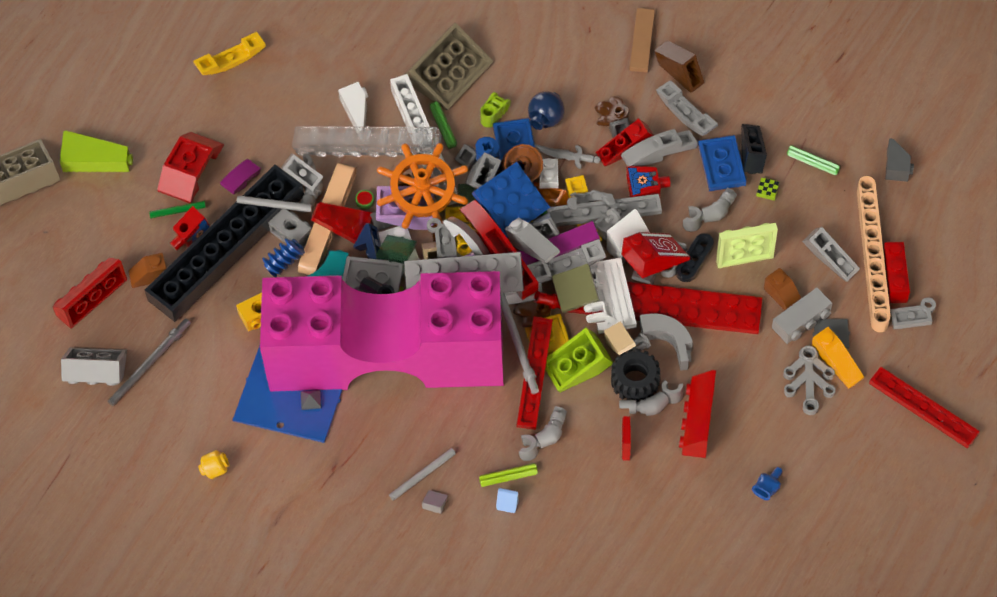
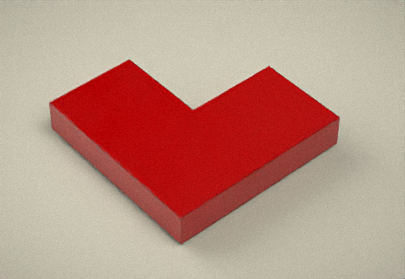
(626, 438)

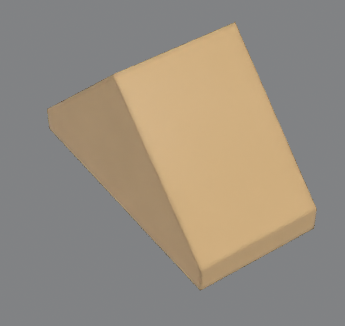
(618, 338)

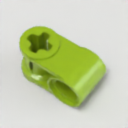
(493, 110)

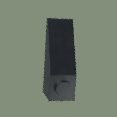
(753, 149)

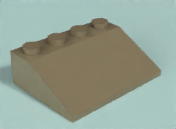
(449, 67)
(25, 171)

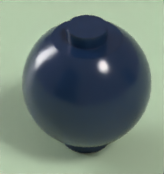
(545, 110)

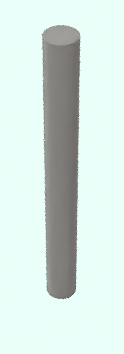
(274, 203)
(422, 474)

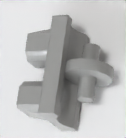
(607, 221)

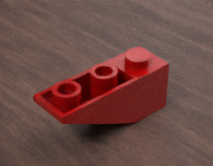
(629, 137)

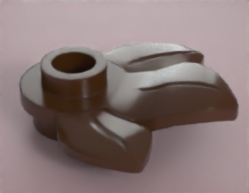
(611, 111)
(530, 310)

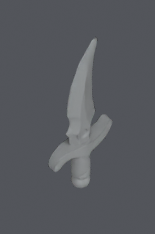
(566, 154)

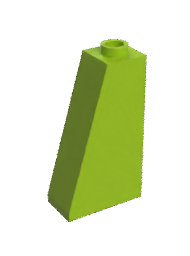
(91, 154)

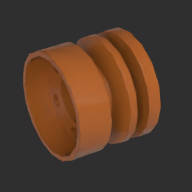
(524, 155)

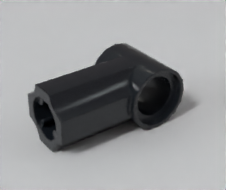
(372, 286)

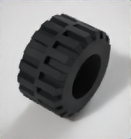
(639, 362)

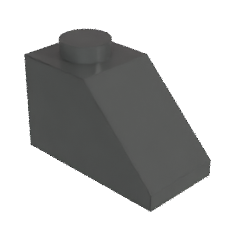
(897, 162)

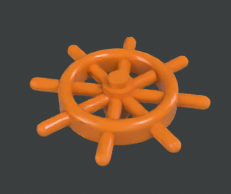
(422, 185)

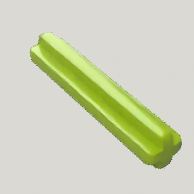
(508, 474)

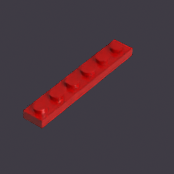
(537, 358)
(924, 407)

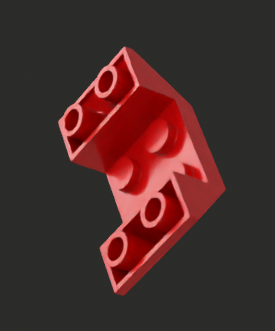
(186, 165)

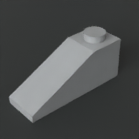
(530, 240)
(830, 253)

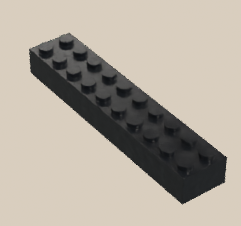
(221, 245)

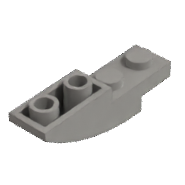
(654, 148)

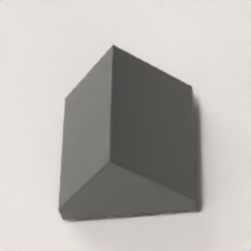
(618, 126)

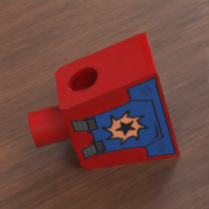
(645, 181)
(189, 228)

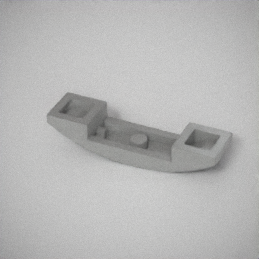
(684, 110)
(458, 227)
(587, 254)

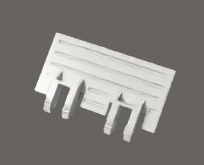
(613, 296)

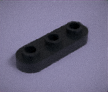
(698, 252)

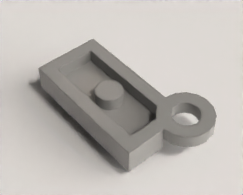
(444, 240)
(913, 316)

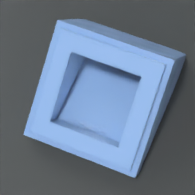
(507, 500)

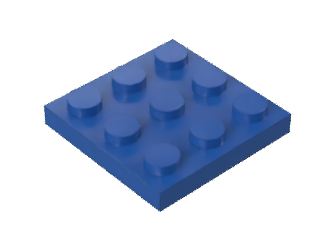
(511, 197)

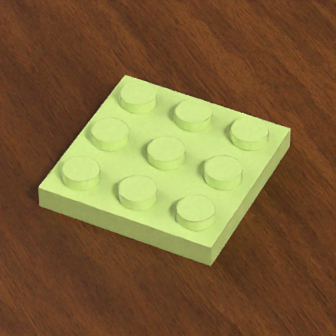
(746, 245)

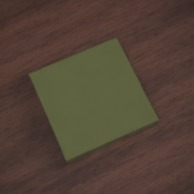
(575, 288)

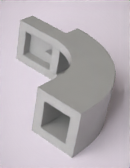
(670, 330)

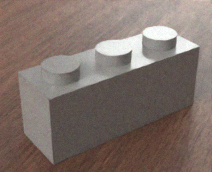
(802, 316)

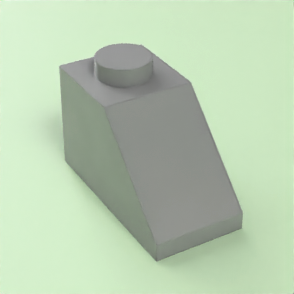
(302, 172)

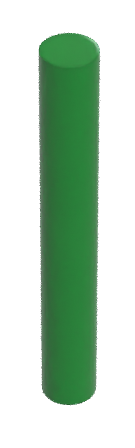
(176, 209)

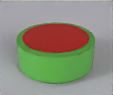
(364, 199)

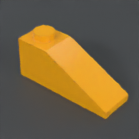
(837, 357)

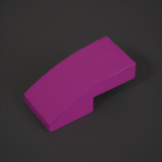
(238, 177)

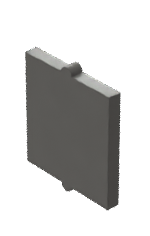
(838, 326)

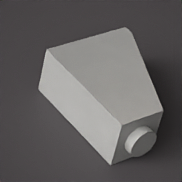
(483, 170)

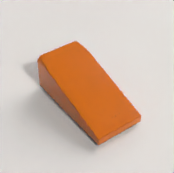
(553, 196)

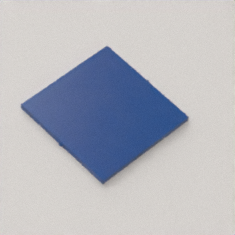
(268, 408)

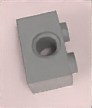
(283, 221)

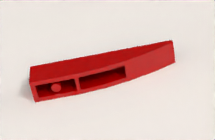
(497, 242)

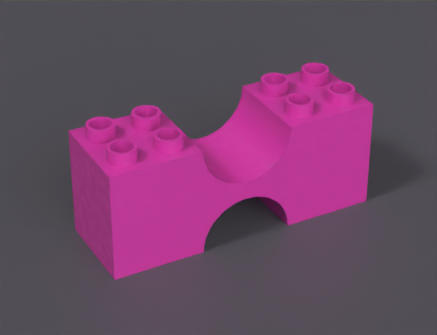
(327, 333)

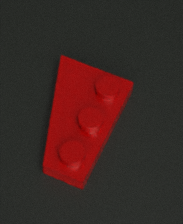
(341, 220)

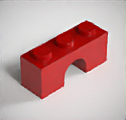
(897, 272)

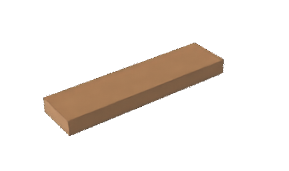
(642, 40)

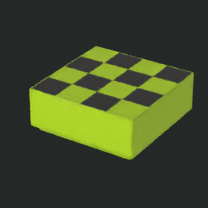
(767, 189)

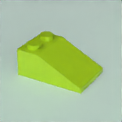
(577, 360)

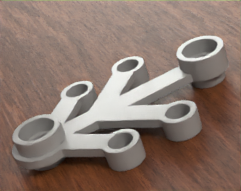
(809, 378)

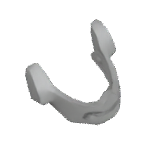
(577, 198)

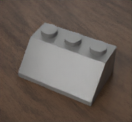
(93, 365)

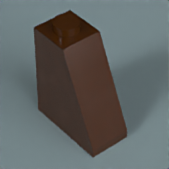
(680, 65)

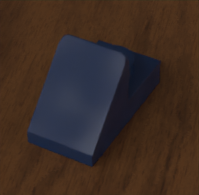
(368, 241)

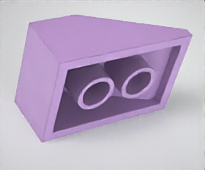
(394, 215)

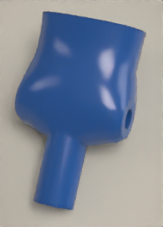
(767, 484)

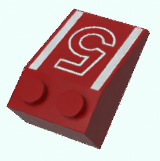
(652, 252)

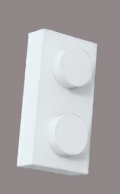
(549, 174)

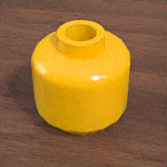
(213, 464)

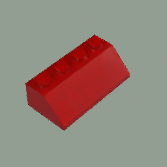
(90, 292)
(698, 414)

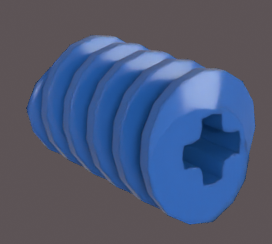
(489, 146)
(283, 257)

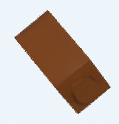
(147, 270)
(781, 289)

